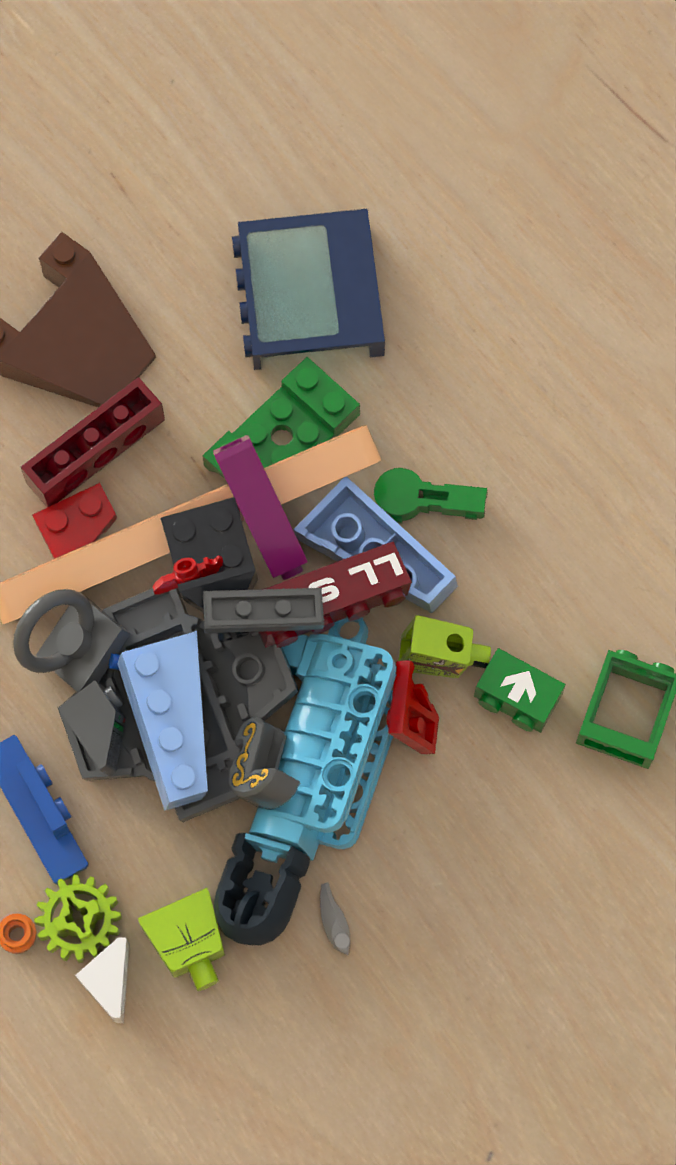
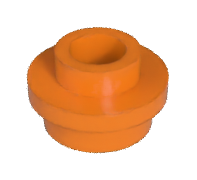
(17, 921)

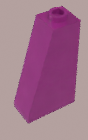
(261, 507)

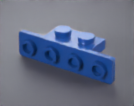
(38, 813)

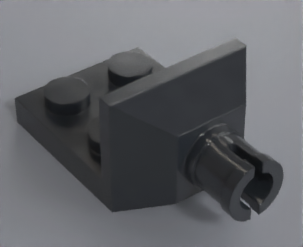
(209, 533)

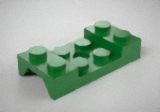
(305, 405)

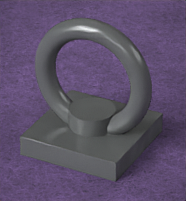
(77, 645)

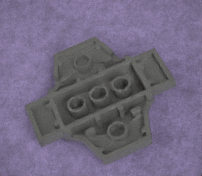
(235, 681)

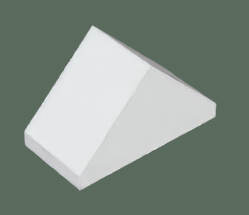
(107, 978)

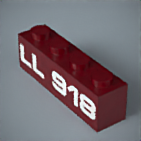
(349, 589)

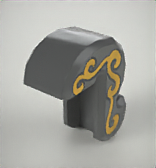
(255, 769)

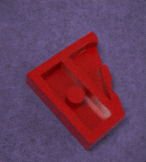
(75, 520)
(411, 714)

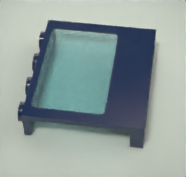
(308, 284)

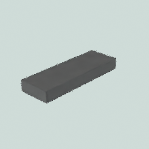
(263, 610)

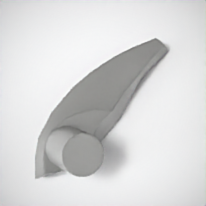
(334, 921)

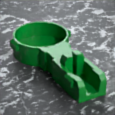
(399, 492)

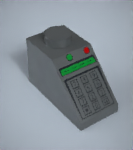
(97, 723)

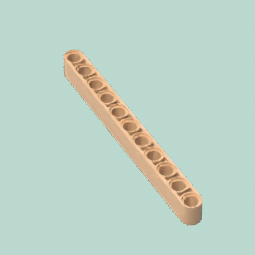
(147, 538)

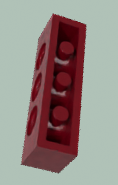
(93, 442)

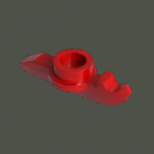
(187, 570)

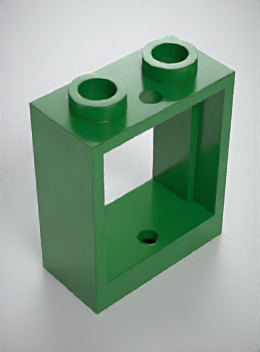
(616, 743)

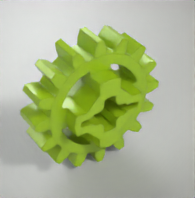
(63, 925)

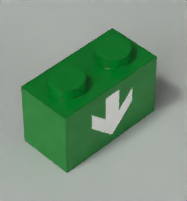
(518, 691)

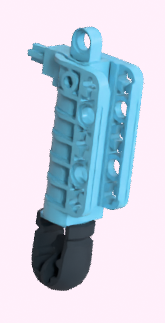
(328, 754)

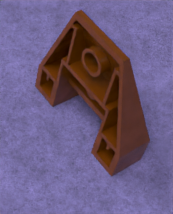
(80, 338)

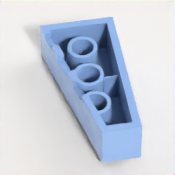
(353, 523)
(167, 708)

